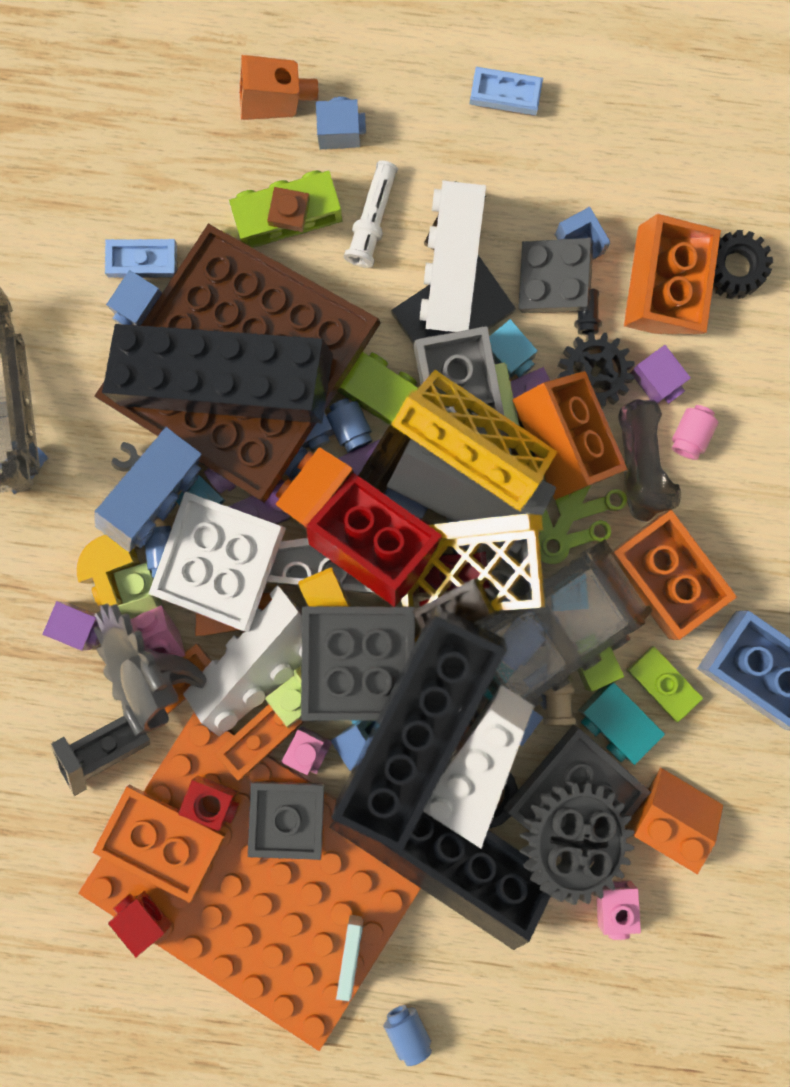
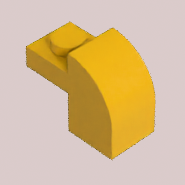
(97, 565)

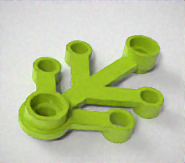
(570, 510)

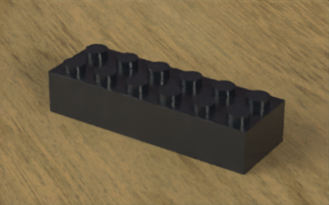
(218, 372)
(419, 728)
(476, 882)

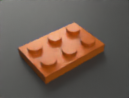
(158, 843)

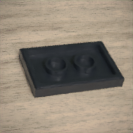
(488, 306)

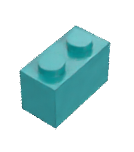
(621, 723)

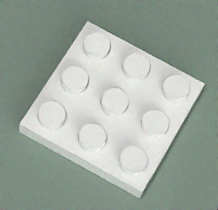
(217, 561)

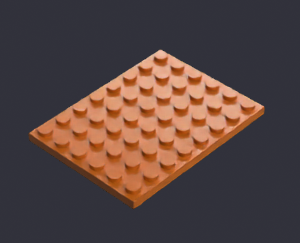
(266, 924)

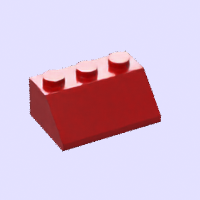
(373, 539)

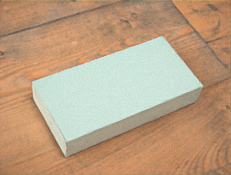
(350, 958)

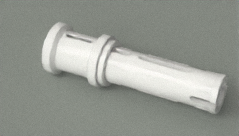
(368, 229)

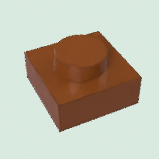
(288, 209)

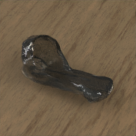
(645, 482)

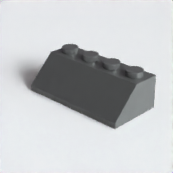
(453, 494)

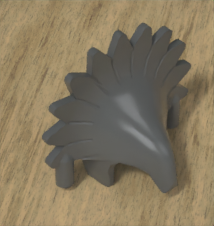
(138, 674)

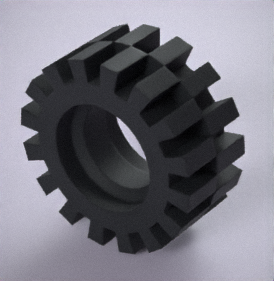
(756, 256)

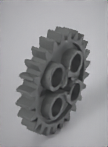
(572, 876)

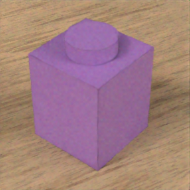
(661, 376)
(72, 626)

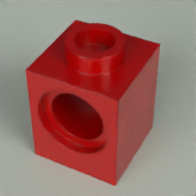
(193, 807)
(138, 922)

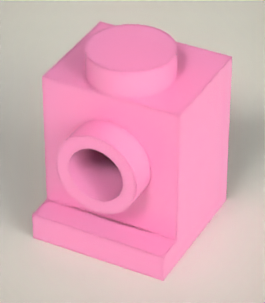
(306, 751)

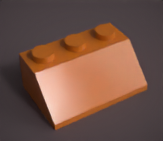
(672, 276)

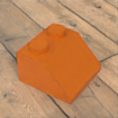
(314, 485)
(678, 821)

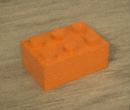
(572, 422)
(672, 575)

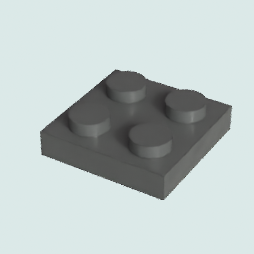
(556, 275)
(286, 820)

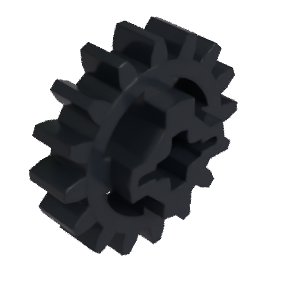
(607, 376)

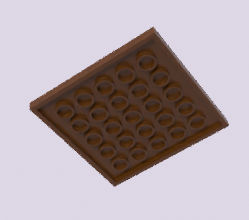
(243, 291)

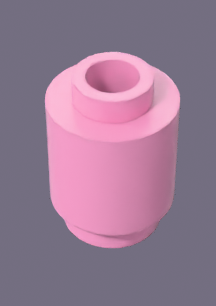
(694, 432)

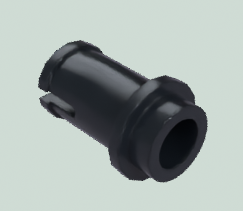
(588, 320)

